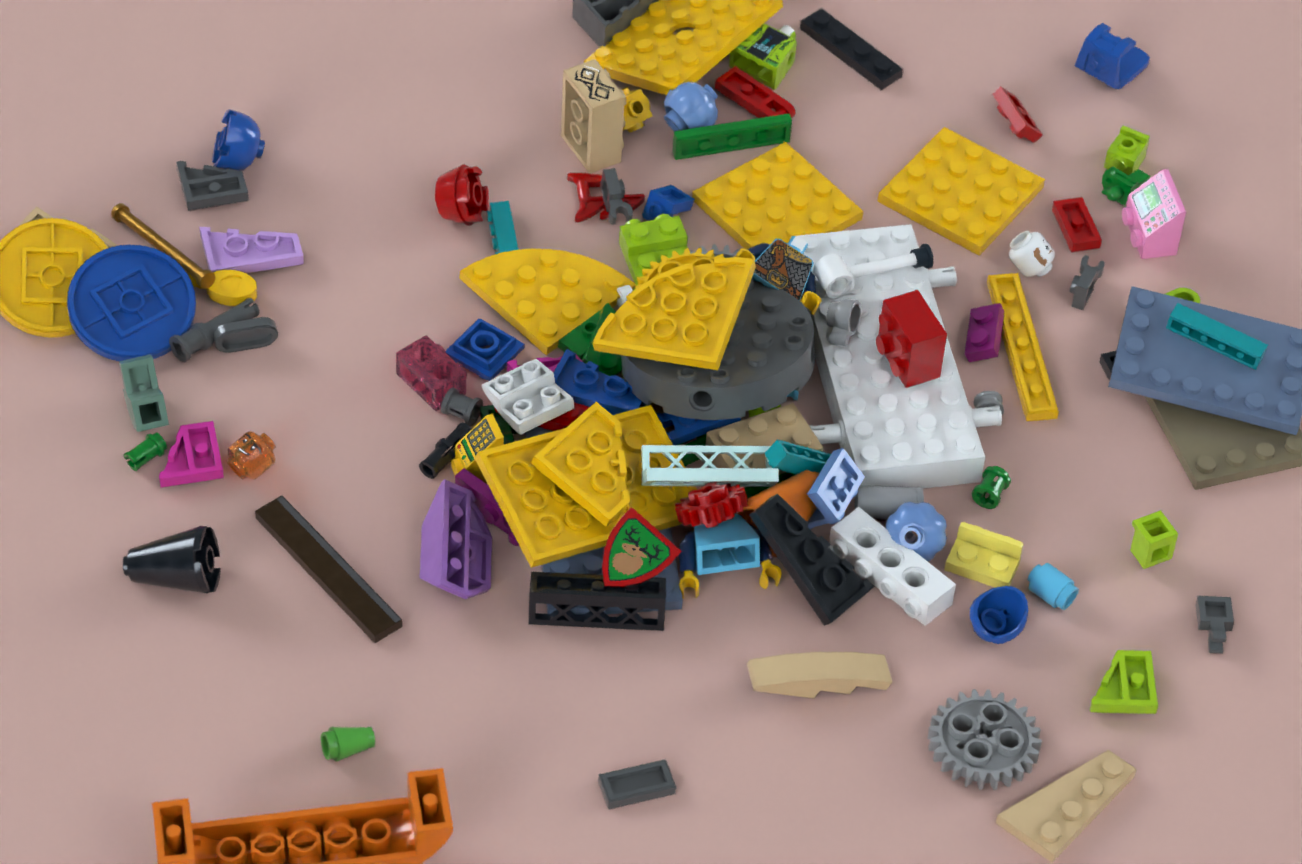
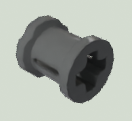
(461, 406)

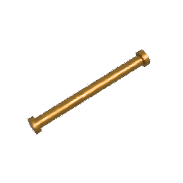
(121, 213)

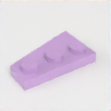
(250, 252)

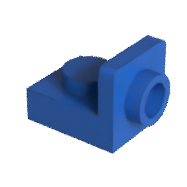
(666, 201)

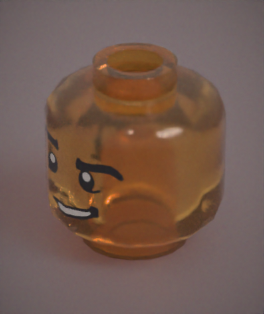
(251, 455)

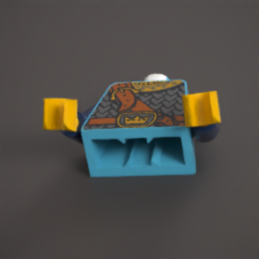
(785, 268)
(725, 548)

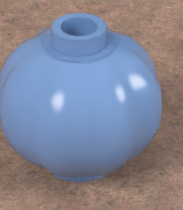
(690, 106)
(923, 520)

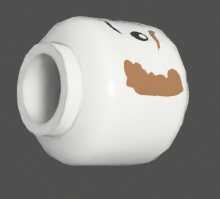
(1031, 254)

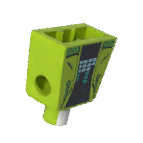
(766, 54)

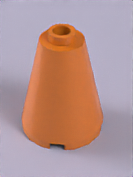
(792, 490)

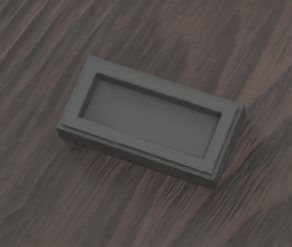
(637, 784)

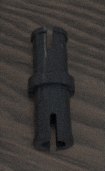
(435, 461)

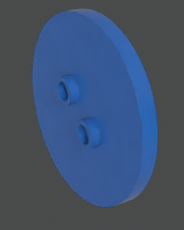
(130, 302)

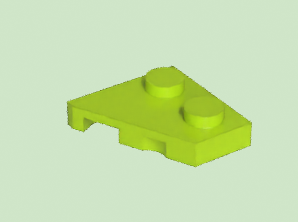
(1127, 685)

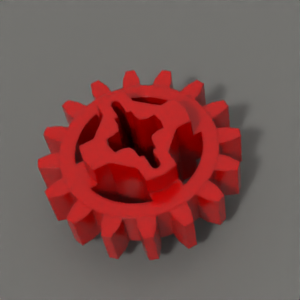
(711, 504)

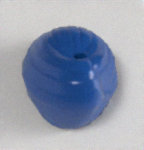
(999, 614)

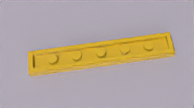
(1023, 348)

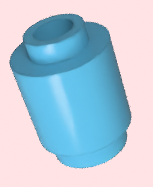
(1052, 586)

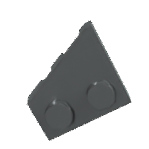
(211, 186)

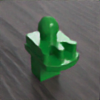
(1119, 185)

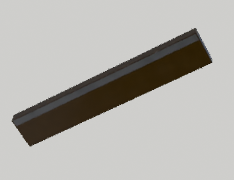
(328, 569)

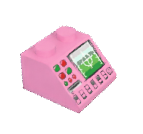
(1155, 216)

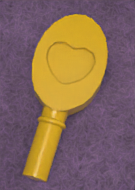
(230, 287)

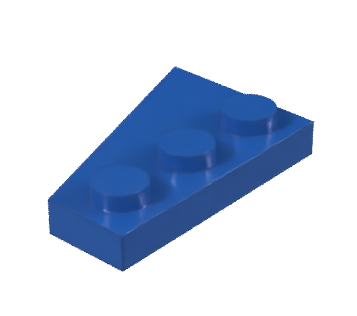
(589, 385)

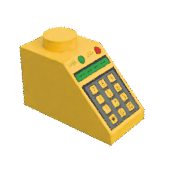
(481, 437)

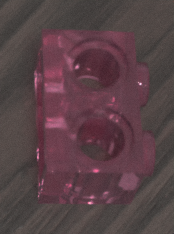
(430, 371)

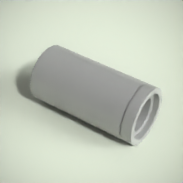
(884, 501)

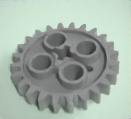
(987, 733)

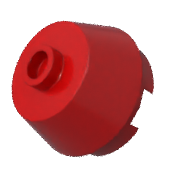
(461, 196)

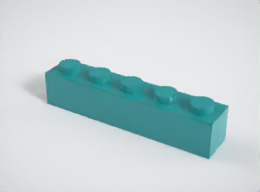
(502, 227)
(1216, 336)
(795, 458)

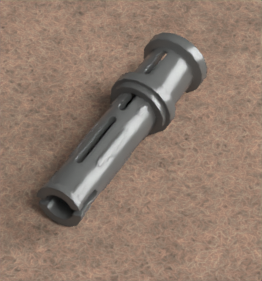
(202, 333)

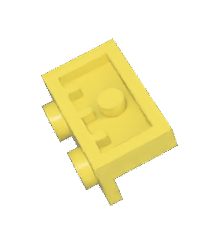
(984, 556)

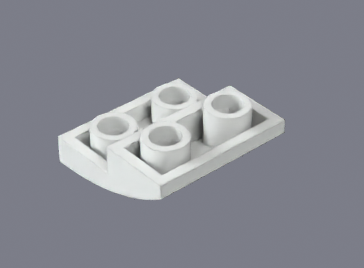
(528, 396)

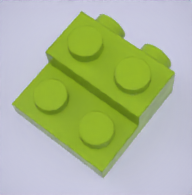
(649, 240)

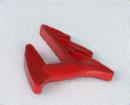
(592, 205)

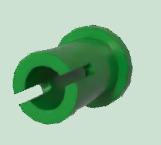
(146, 451)

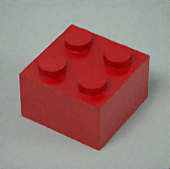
(911, 338)

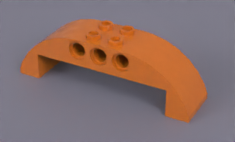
(356, 833)

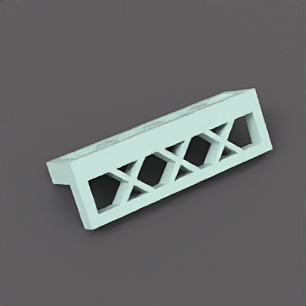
(700, 476)

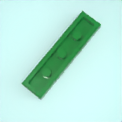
(732, 136)

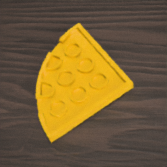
(544, 290)
(680, 314)

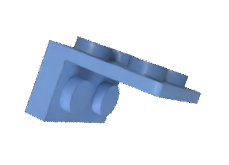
(834, 489)

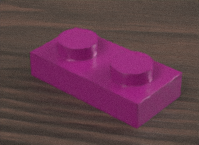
(984, 332)

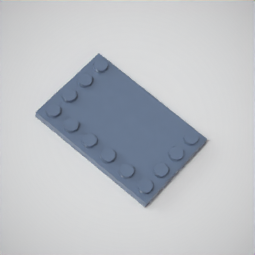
(1185, 373)

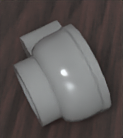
(844, 319)

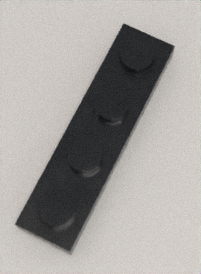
(851, 49)

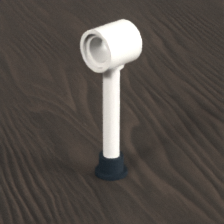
(838, 277)

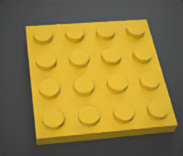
(961, 190)
(775, 199)

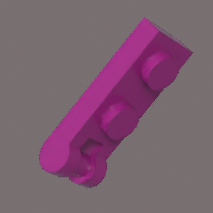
(485, 502)

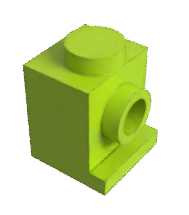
(1127, 150)
(1153, 539)

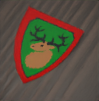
(635, 552)

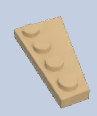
(1064, 808)

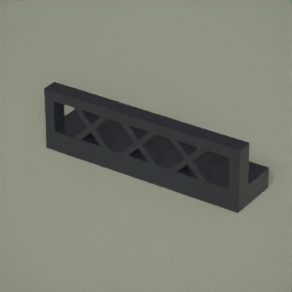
(588, 590)

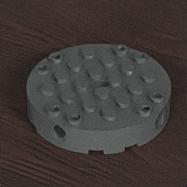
(762, 363)

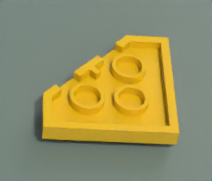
(589, 463)

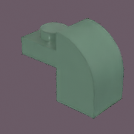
(142, 393)

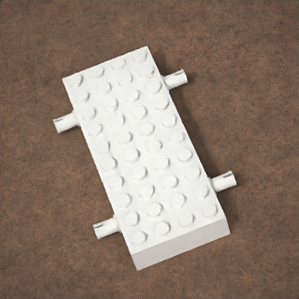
(891, 431)

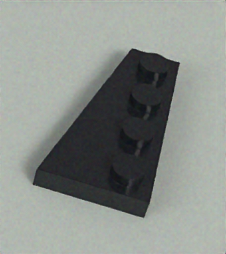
(817, 571)

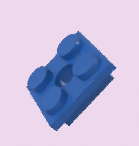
(484, 361)

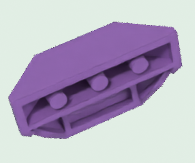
(456, 543)

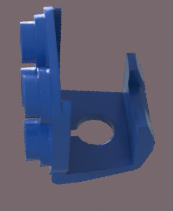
(1111, 58)

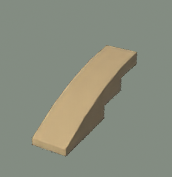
(815, 671)

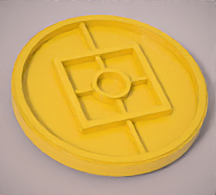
(37, 273)

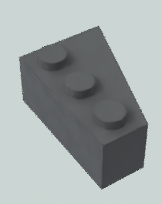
(607, 17)

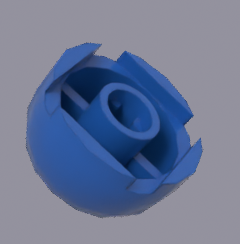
(237, 142)

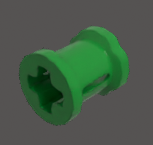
(989, 486)

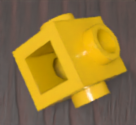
(636, 109)

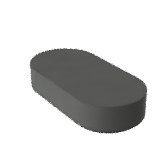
(245, 334)

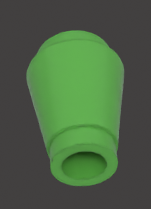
(346, 741)

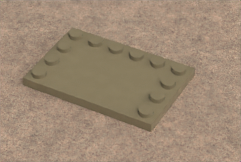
(1222, 448)

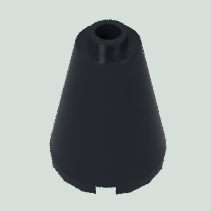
(177, 561)

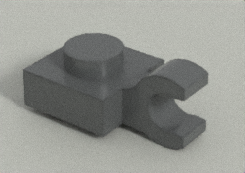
(612, 192)
(1083, 285)
(1217, 617)

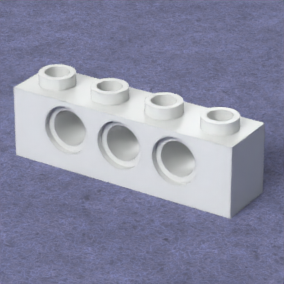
(892, 567)

